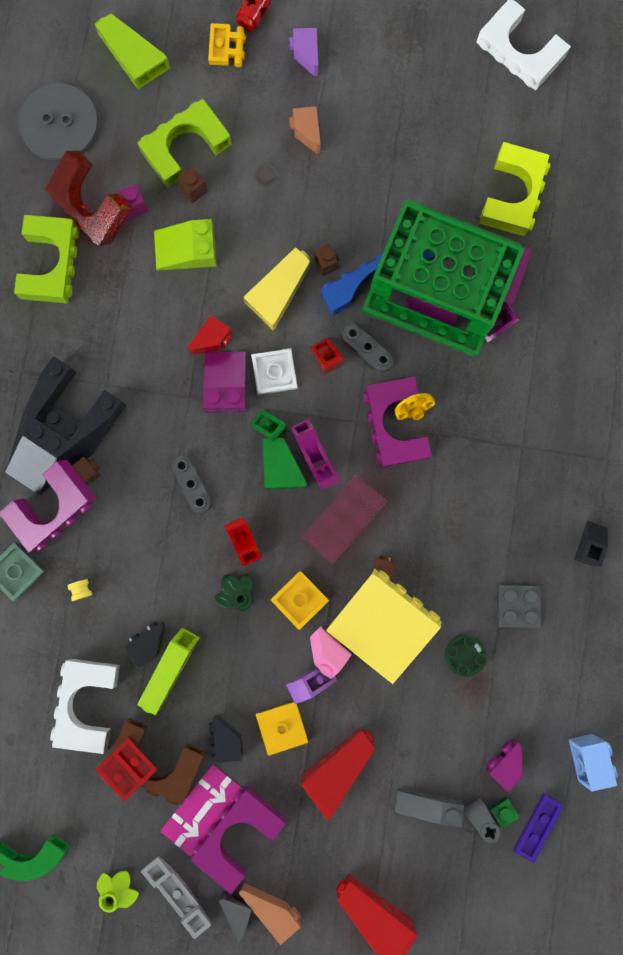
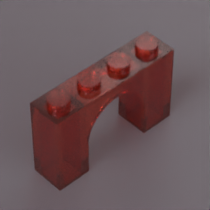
(66, 191)

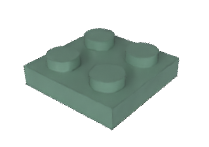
(17, 572)

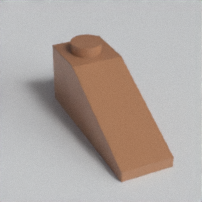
(273, 912)

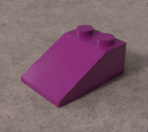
(224, 382)

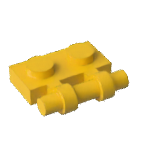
(220, 45)

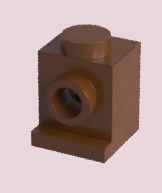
(326, 259)

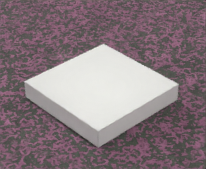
(274, 371)

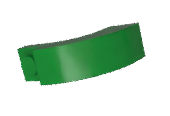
(34, 866)

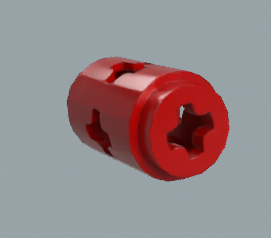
(250, 12)

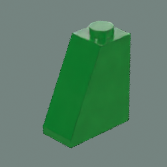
(280, 466)

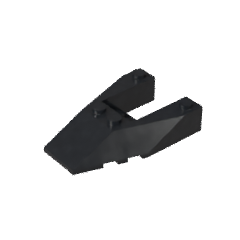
(52, 435)

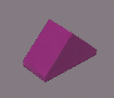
(505, 321)

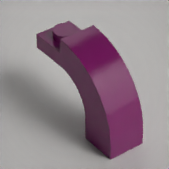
(314, 454)

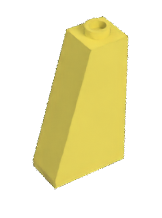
(276, 290)

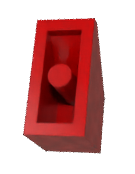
(210, 337)

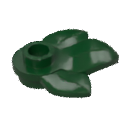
(233, 590)

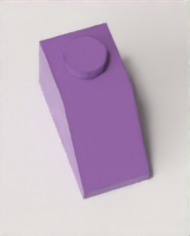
(305, 48)
(309, 685)

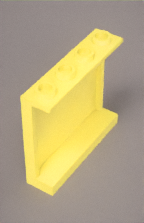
(384, 626)

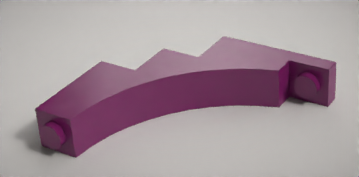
(449, 317)

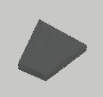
(236, 913)

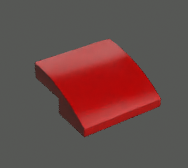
(126, 769)

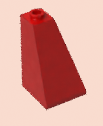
(335, 772)
(380, 922)

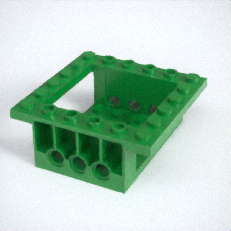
(474, 297)

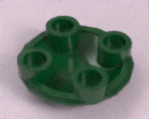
(465, 655)

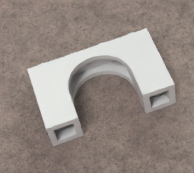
(529, 67)
(69, 731)

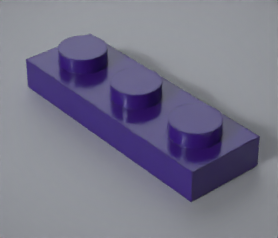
(538, 828)

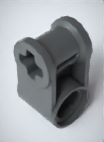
(481, 819)

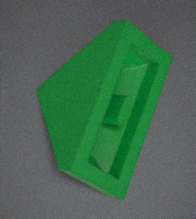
(268, 425)

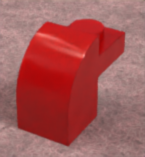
(243, 541)

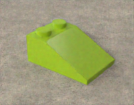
(185, 245)

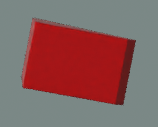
(327, 356)

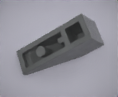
(430, 808)

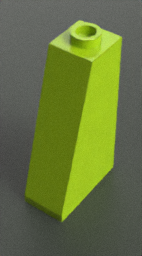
(134, 53)
(168, 671)

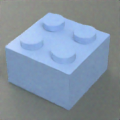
(593, 762)

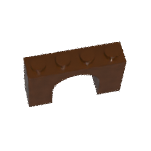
(176, 783)

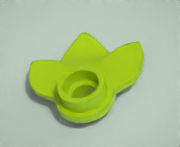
(118, 889)

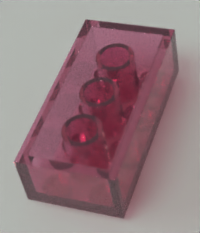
(344, 519)

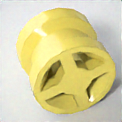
(79, 590)

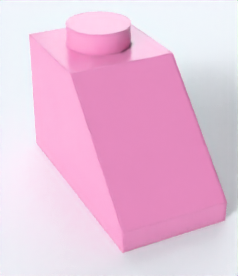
(328, 653)

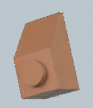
(306, 127)

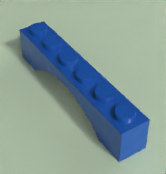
(340, 294)

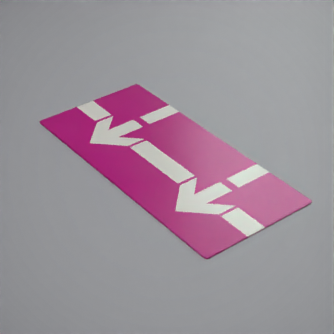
(200, 809)

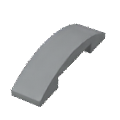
(178, 895)

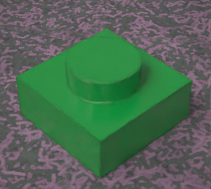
(504, 812)

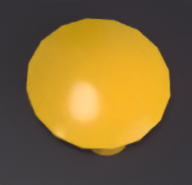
(414, 406)

